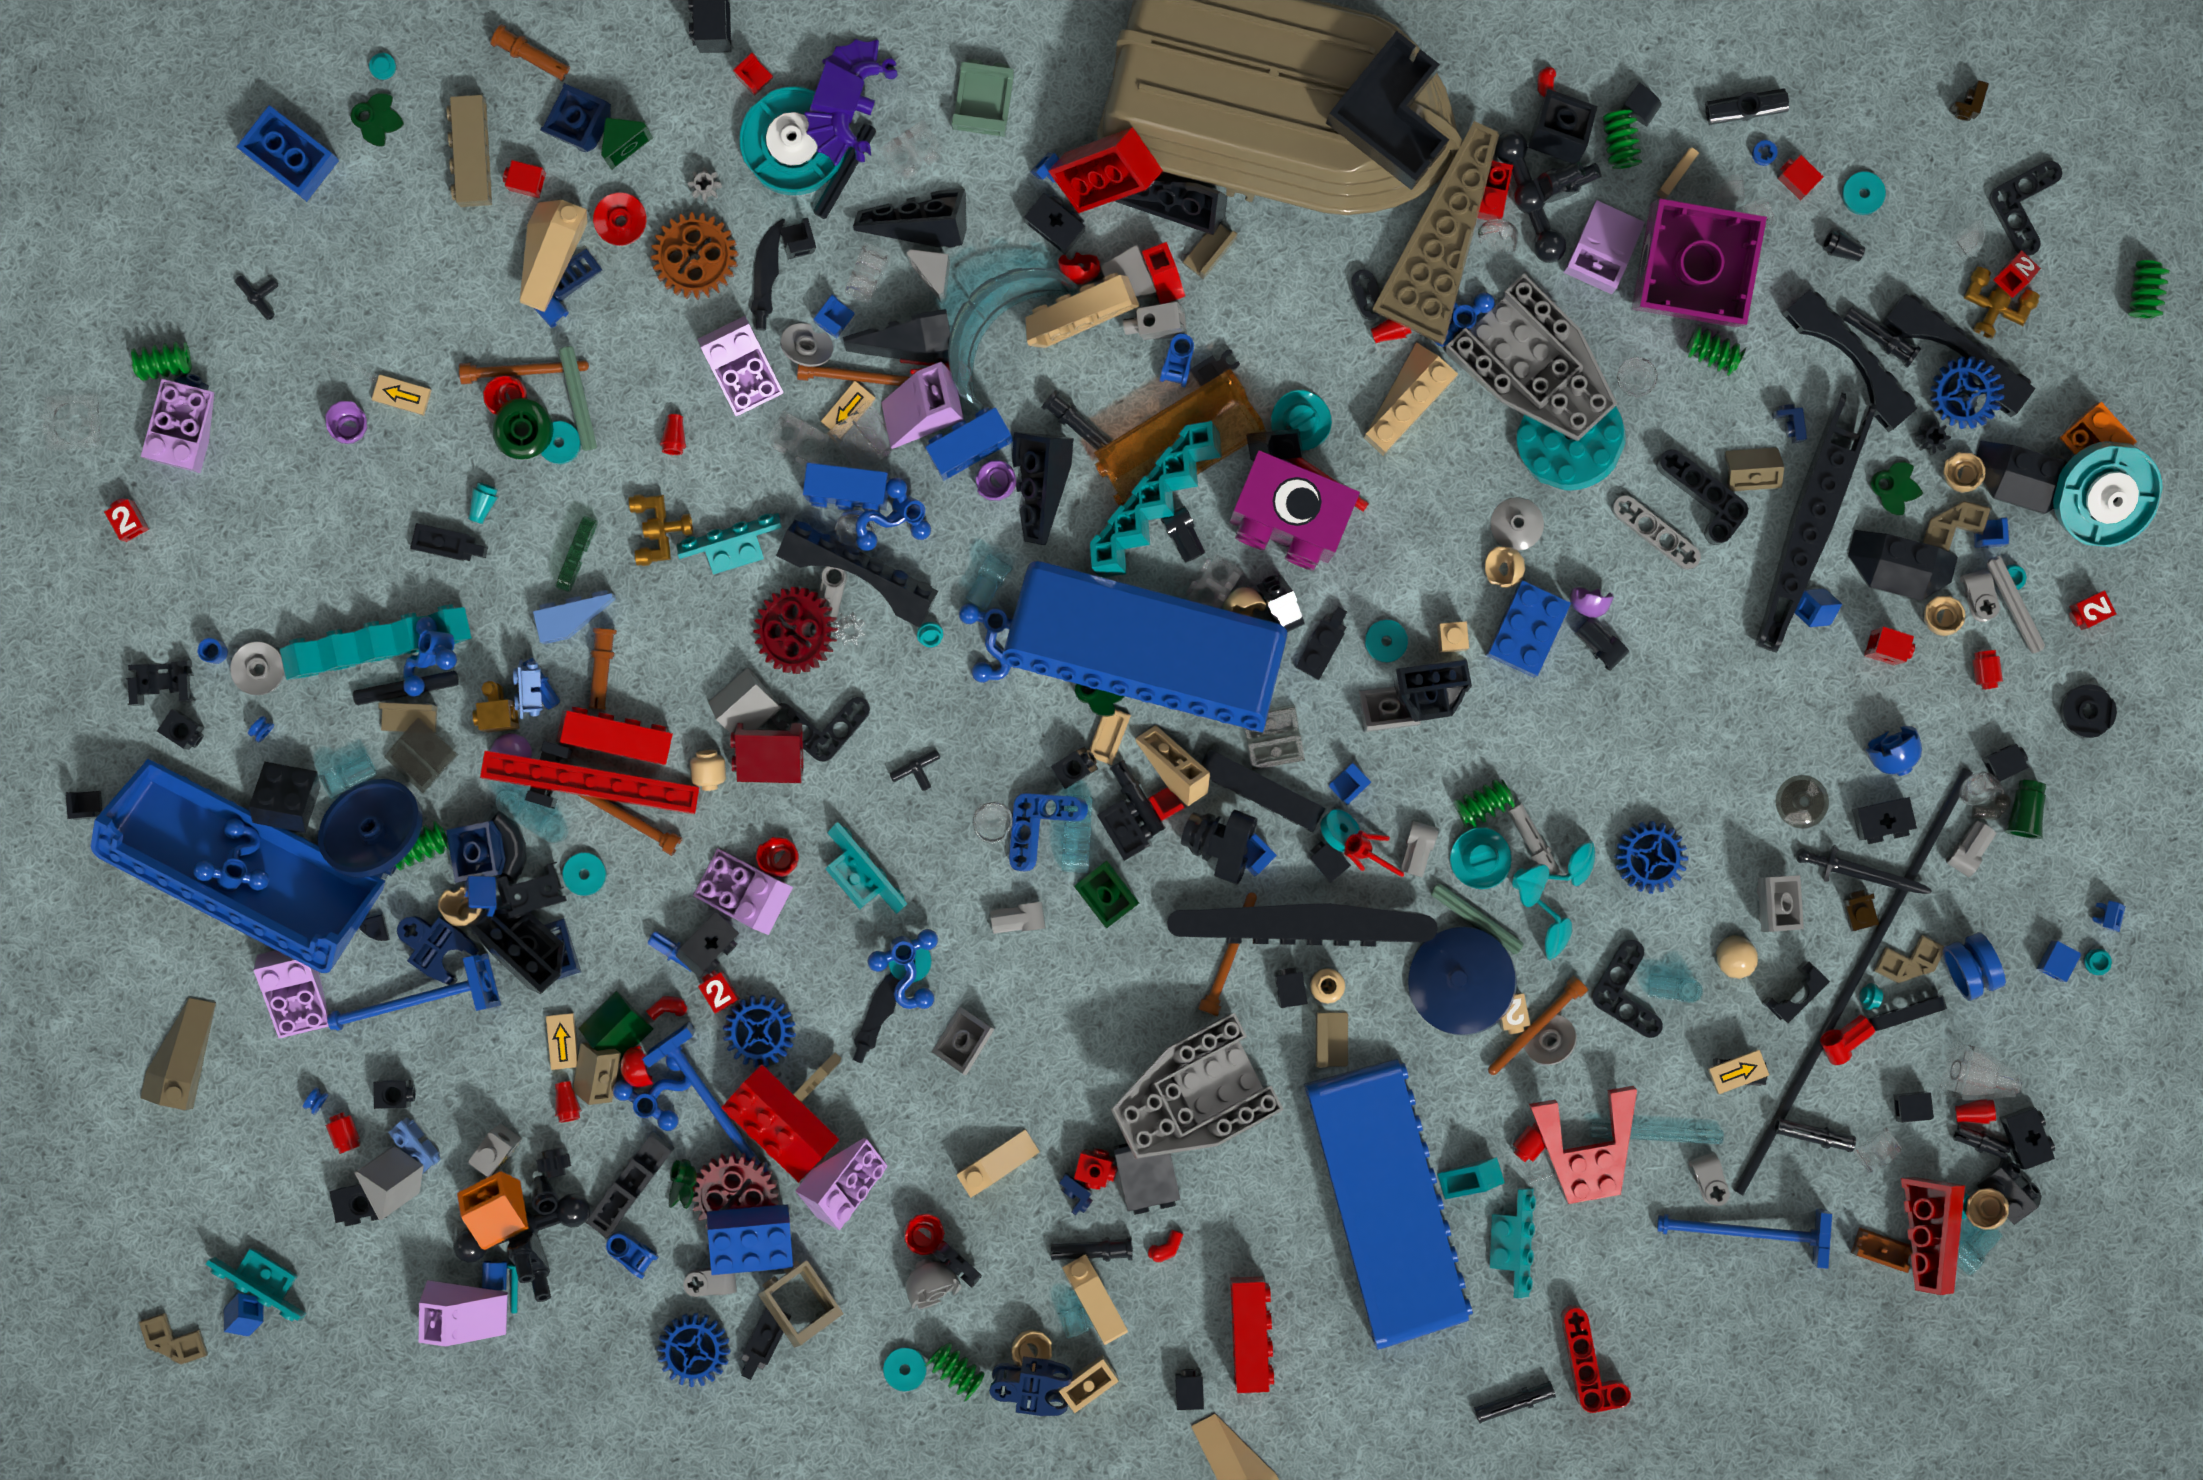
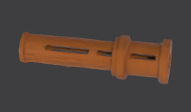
(518, 47)
(602, 654)

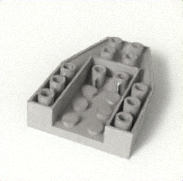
(1535, 361)
(1195, 1094)

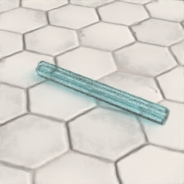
(1662, 1133)

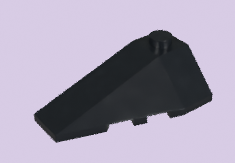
(1181, 203)
(930, 222)
(1044, 472)

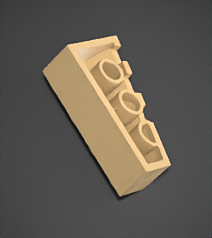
(1080, 311)
(1413, 391)

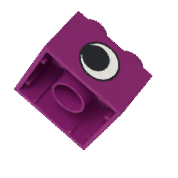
(1699, 263)
(1293, 510)

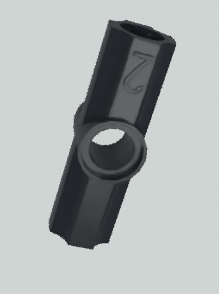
(1763, 104)

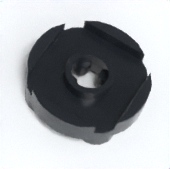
(2099, 701)
(957, 1263)

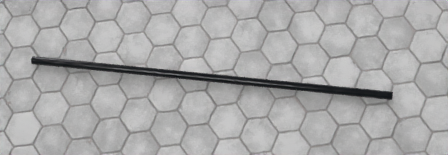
(1852, 983)

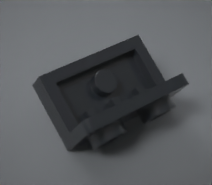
(1125, 829)
(2021, 1195)

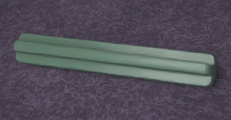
(577, 398)
(1476, 918)

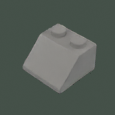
(1780, 903)

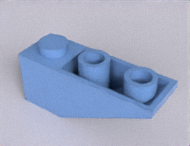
(565, 620)

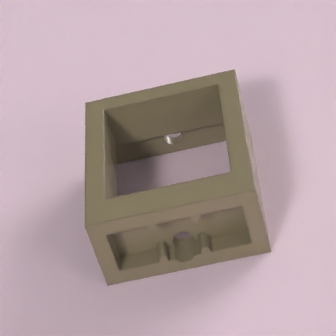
(820, 1291)

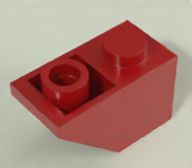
(1495, 191)
(1163, 273)

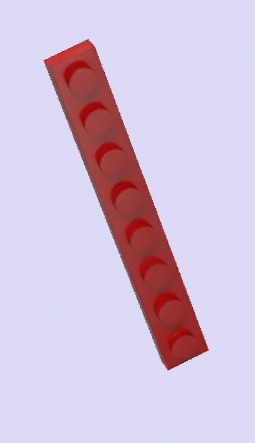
(589, 782)

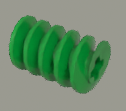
(1620, 139)
(2148, 289)
(1714, 350)
(161, 362)
(1484, 803)
(426, 845)
(956, 1370)

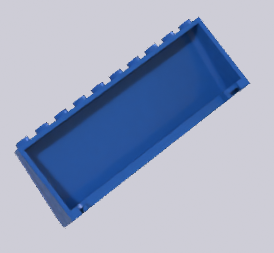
(1145, 645)
(169, 823)
(1388, 1202)

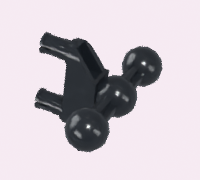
(1548, 187)
(525, 1247)

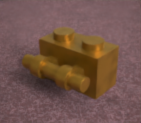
(496, 713)

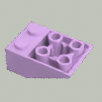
(1604, 247)
(740, 366)
(922, 405)
(179, 426)
(743, 892)
(291, 994)
(841, 1183)
(460, 1314)

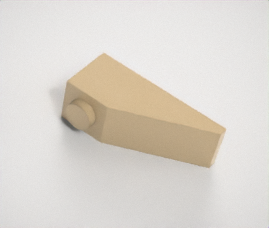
(1174, 765)
(997, 1163)
(1094, 1299)

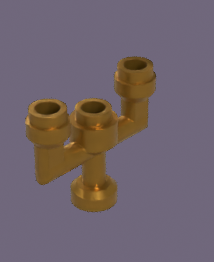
(1997, 303)
(657, 528)

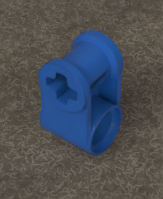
(1177, 362)
(632, 1254)

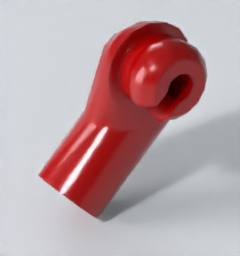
(1546, 80)
(667, 1004)
(1167, 1250)

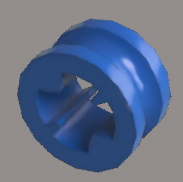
(1772, 150)
(260, 729)
(315, 1101)

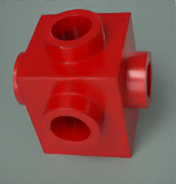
(1087, 1173)

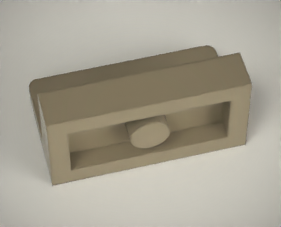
(1209, 251)
(1754, 469)
(401, 716)
(1331, 1040)
(596, 1074)

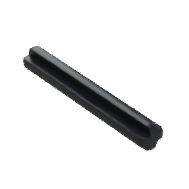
(843, 174)
(396, 689)

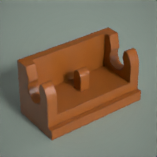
(1882, 1250)

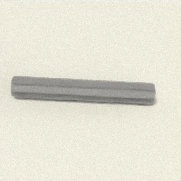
(2015, 604)

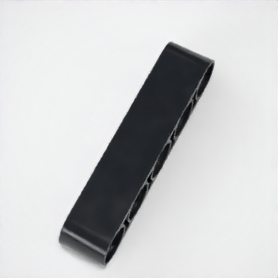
(1262, 791)

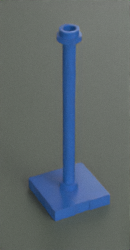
(479, 982)
(671, 1047)
(1817, 1237)

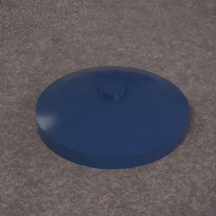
(370, 828)
(1462, 981)

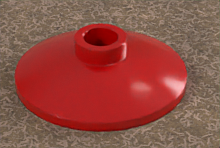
(613, 207)

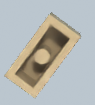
(1089, 1383)

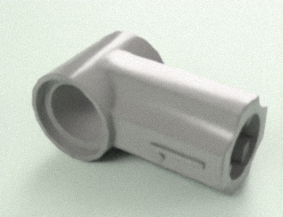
(832, 592)
(1419, 844)
(1969, 852)
(1024, 918)

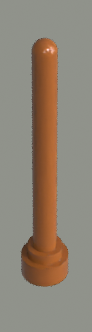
(806, 372)
(470, 373)
(666, 840)
(1573, 990)
(1212, 1002)

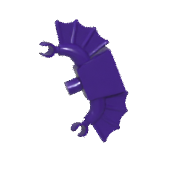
(840, 96)

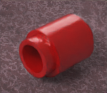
(1987, 669)
(343, 1132)
(1529, 1144)

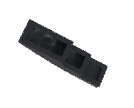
(630, 1185)

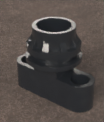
(1210, 837)

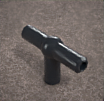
(255, 297)
(915, 766)

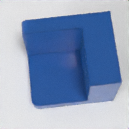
(833, 317)
(1994, 534)
(1818, 607)
(1349, 784)
(1258, 855)
(481, 893)
(2059, 961)
(243, 1315)

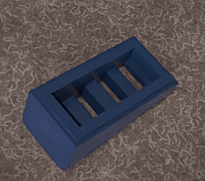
(578, 282)
(571, 957)

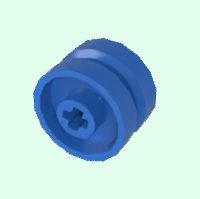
(1974, 966)

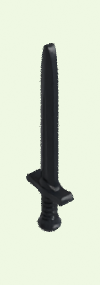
(1859, 871)

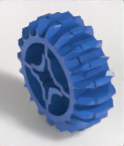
(1967, 402)
(1646, 869)
(744, 1048)
(705, 1353)

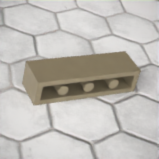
(470, 151)

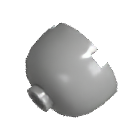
(930, 1283)

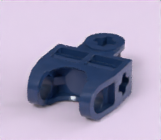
(429, 940)
(1043, 1390)

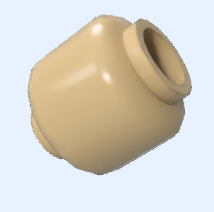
(708, 769)
(1335, 991)

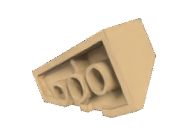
(549, 245)
(1228, 1453)

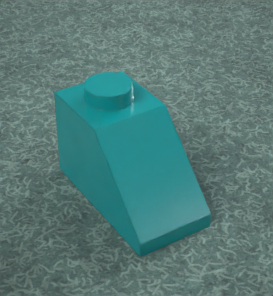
(1471, 1178)

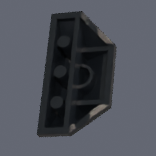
(2020, 475)
(1901, 564)
(1432, 689)
(522, 947)

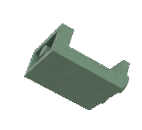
(983, 98)

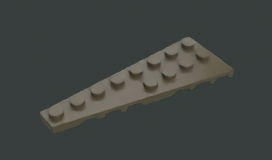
(1431, 266)

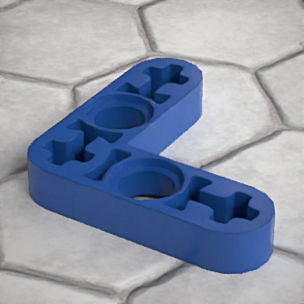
(1038, 812)

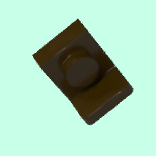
(1975, 98)
(1861, 910)

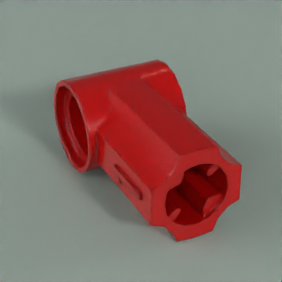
(1841, 1042)

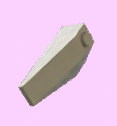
(178, 1064)

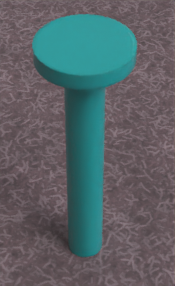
(514, 1288)

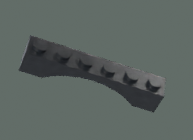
(1813, 318)
(1916, 321)
(906, 596)

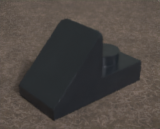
(1280, 444)

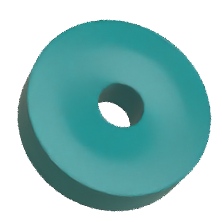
(1858, 204)
(571, 444)
(1398, 638)
(1338, 827)
(596, 877)
(922, 962)
(896, 1378)

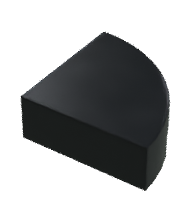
(375, 928)

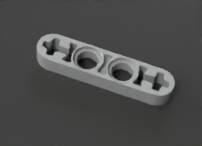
(1654, 535)

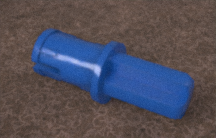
(549, 697)
(666, 947)

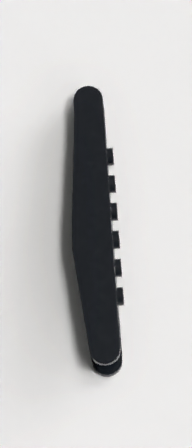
(1812, 520)
(1303, 922)

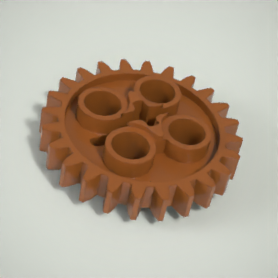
(676, 240)

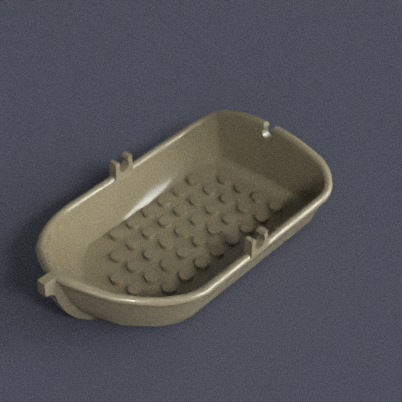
(1246, 97)

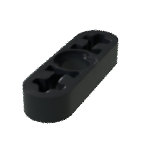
(1907, 1014)

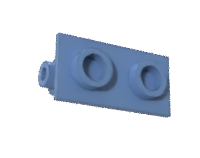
(528, 677)
(406, 1136)

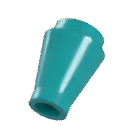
(481, 502)

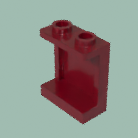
(768, 755)

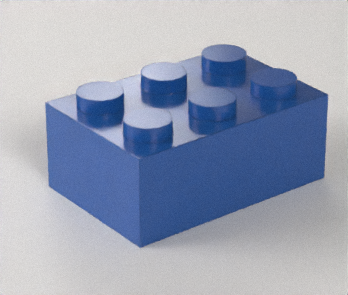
(287, 153)
(968, 443)
(845, 487)
(1528, 629)
(749, 1239)

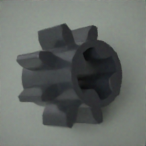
(1937, 432)
(553, 1163)

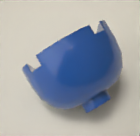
(1900, 750)

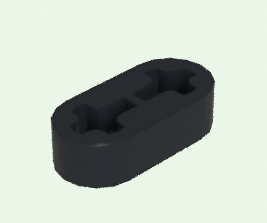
(1360, 296)

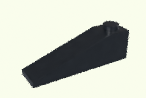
(920, 340)

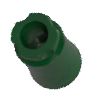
(2027, 810)

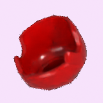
(1077, 274)
(496, 391)
(767, 852)
(634, 1069)
(917, 1241)

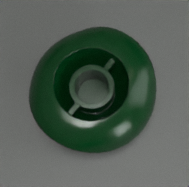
(522, 428)

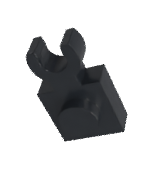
(1210, 368)

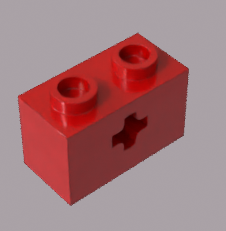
(1890, 646)

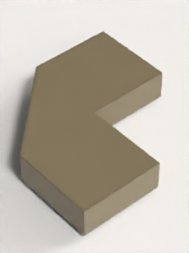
(1962, 516)
(1900, 968)
(821, 1073)
(160, 1339)

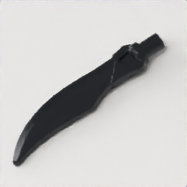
(765, 273)
(880, 1009)

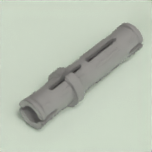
(1531, 836)

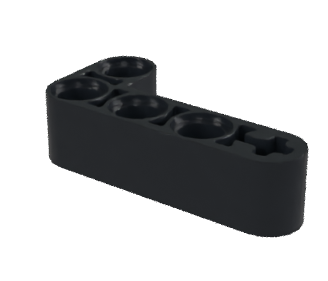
(1699, 493)

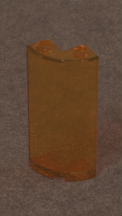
(1136, 451)

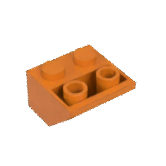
(2094, 427)
(493, 1209)

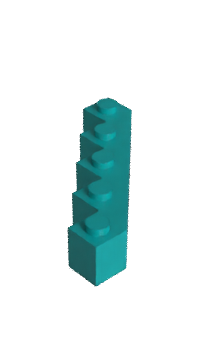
(1153, 497)
(368, 644)

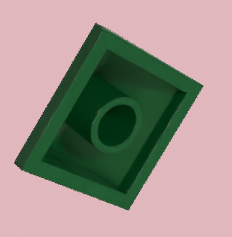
(622, 140)
(1106, 894)
(615, 1026)

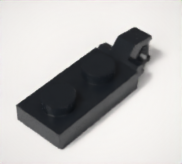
(446, 543)
(1322, 645)
(762, 1343)

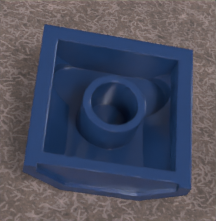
(577, 118)
(476, 851)

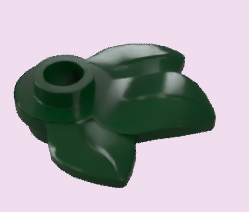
(380, 120)
(1899, 488)
(1099, 701)
(683, 1178)

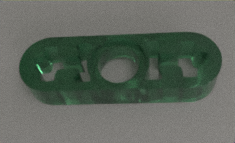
(572, 562)

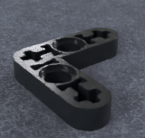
(2015, 197)
(817, 737)
(1616, 988)

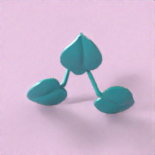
(1533, 881)

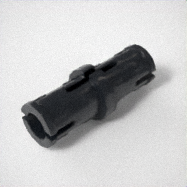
(1982, 1141)

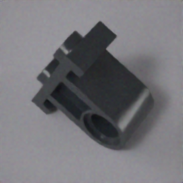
(1281, 602)

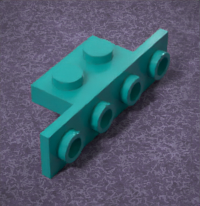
(733, 545)
(859, 875)
(1512, 1242)
(262, 1278)

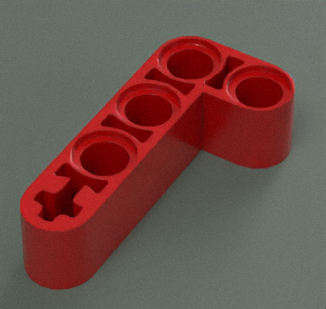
(1588, 1357)

